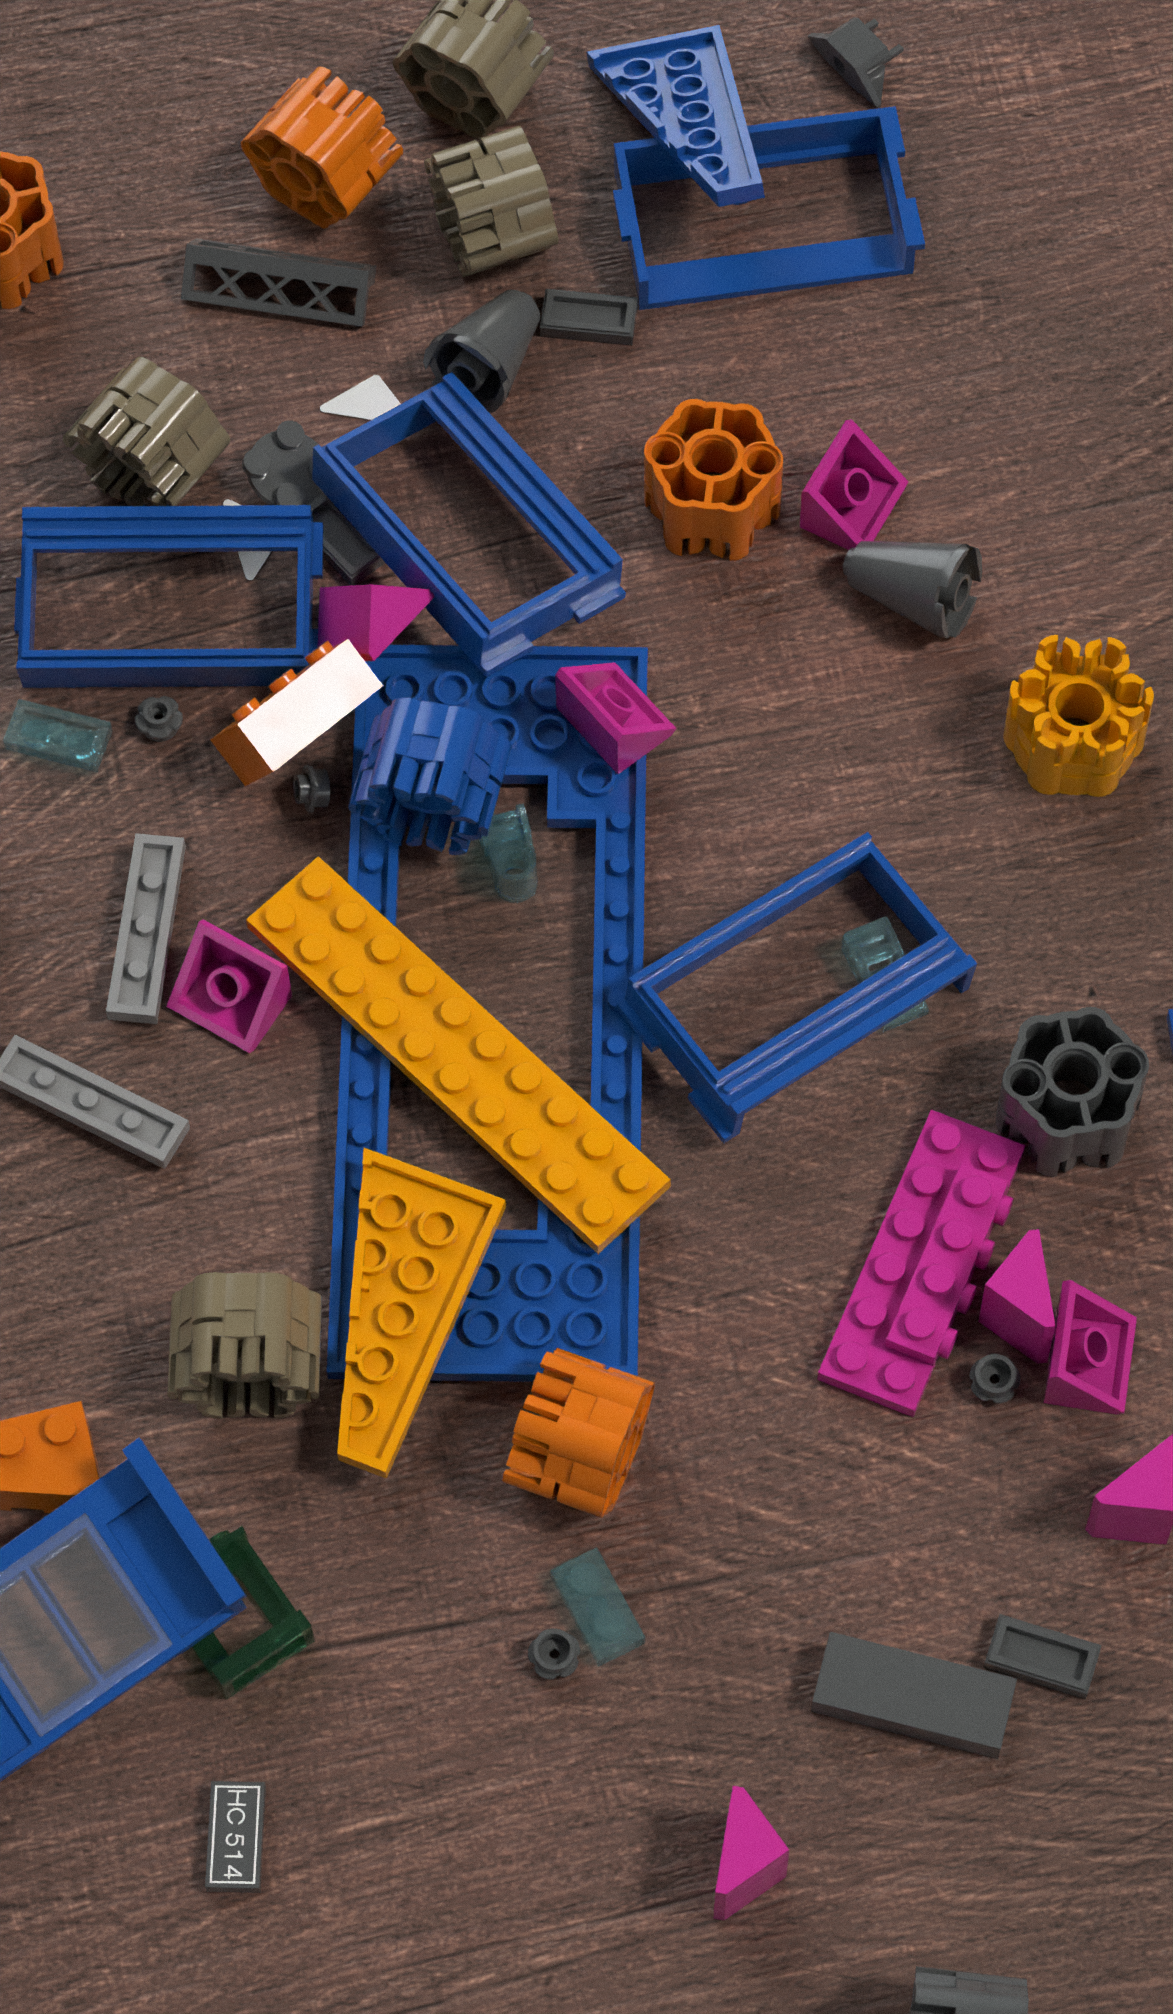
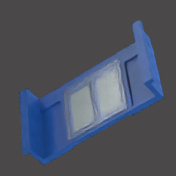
(101, 1602)

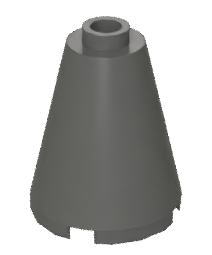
(486, 347)
(918, 580)

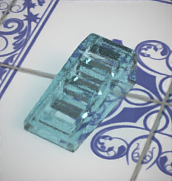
(867, 937)

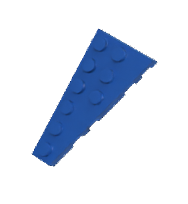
(690, 104)

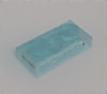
(57, 735)
(597, 1606)

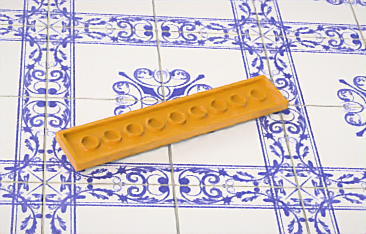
(459, 1055)

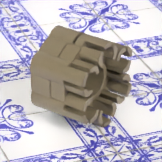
(469, 65)
(497, 199)
(151, 429)
(244, 1332)

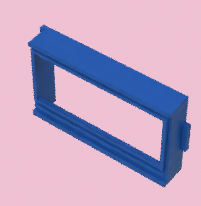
(785, 268)
(523, 484)
(165, 531)
(730, 1093)

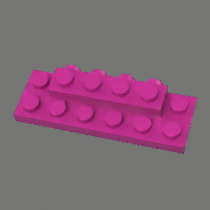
(923, 1264)

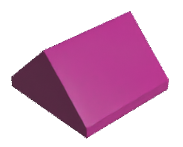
(850, 490)
(368, 615)
(610, 712)
(230, 987)
(1019, 1300)
(1089, 1352)
(1138, 1501)
(751, 1856)

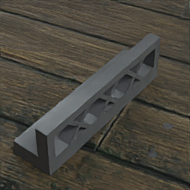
(281, 264)

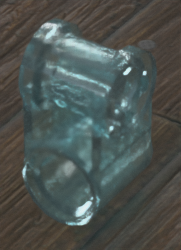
(510, 847)

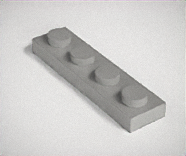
(146, 929)
(91, 1102)

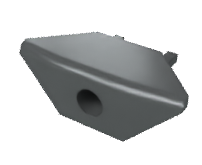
(857, 56)

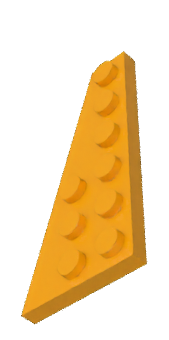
(409, 1281)

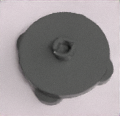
(282, 466)

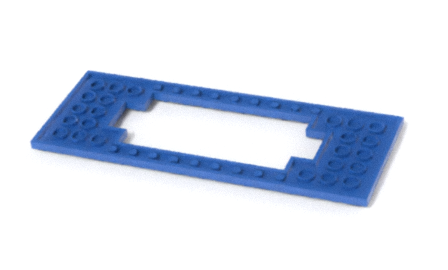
(543, 1283)

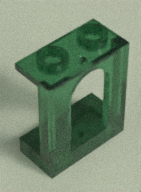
(286, 1638)

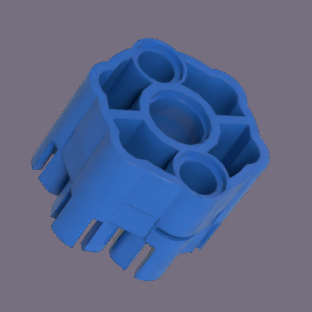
(431, 765)

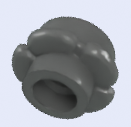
(160, 729)
(312, 788)
(997, 1366)
(552, 1640)

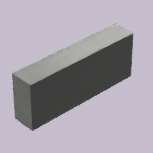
(913, 1695)

